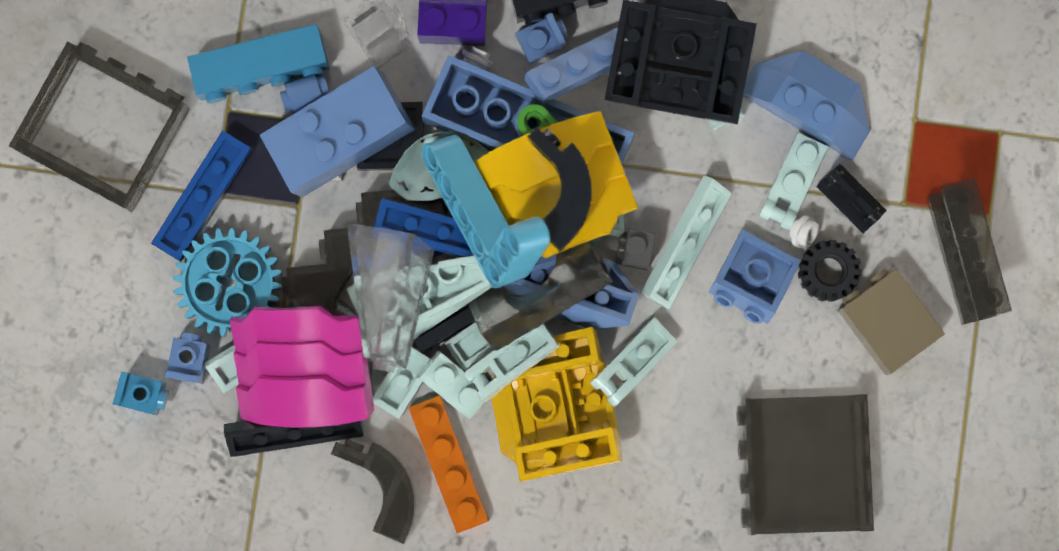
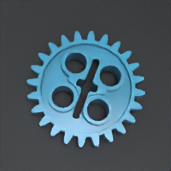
(198, 272)

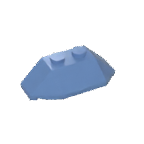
(812, 100)
(605, 309)

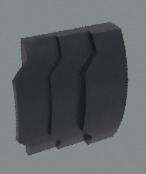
(681, 58)

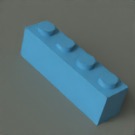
(258, 63)

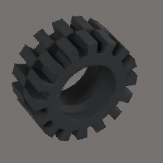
(843, 256)

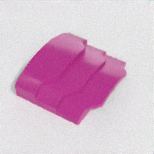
(300, 368)

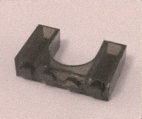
(508, 317)

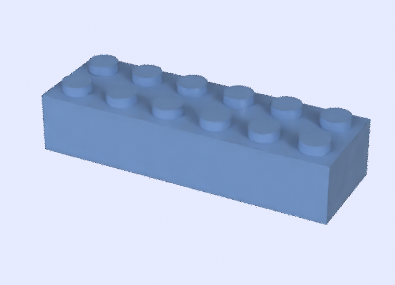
(488, 107)

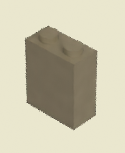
(890, 320)

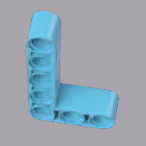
(501, 250)

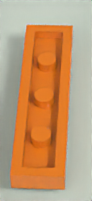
(448, 464)

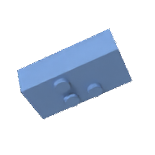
(337, 132)

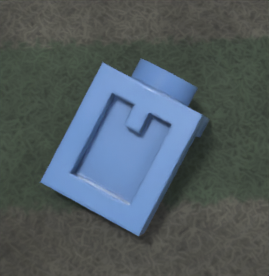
(542, 38)

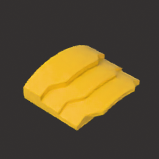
(530, 186)
(554, 417)

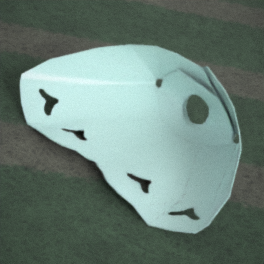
(414, 172)

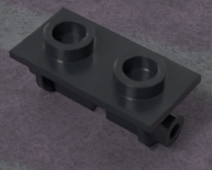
(851, 198)

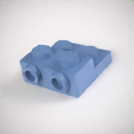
(754, 278)

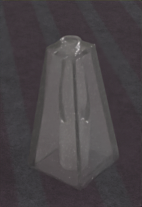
(389, 290)

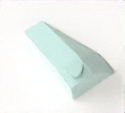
(448, 289)

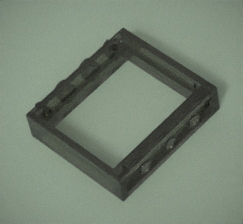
(114, 69)

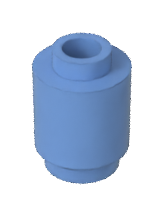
(303, 92)

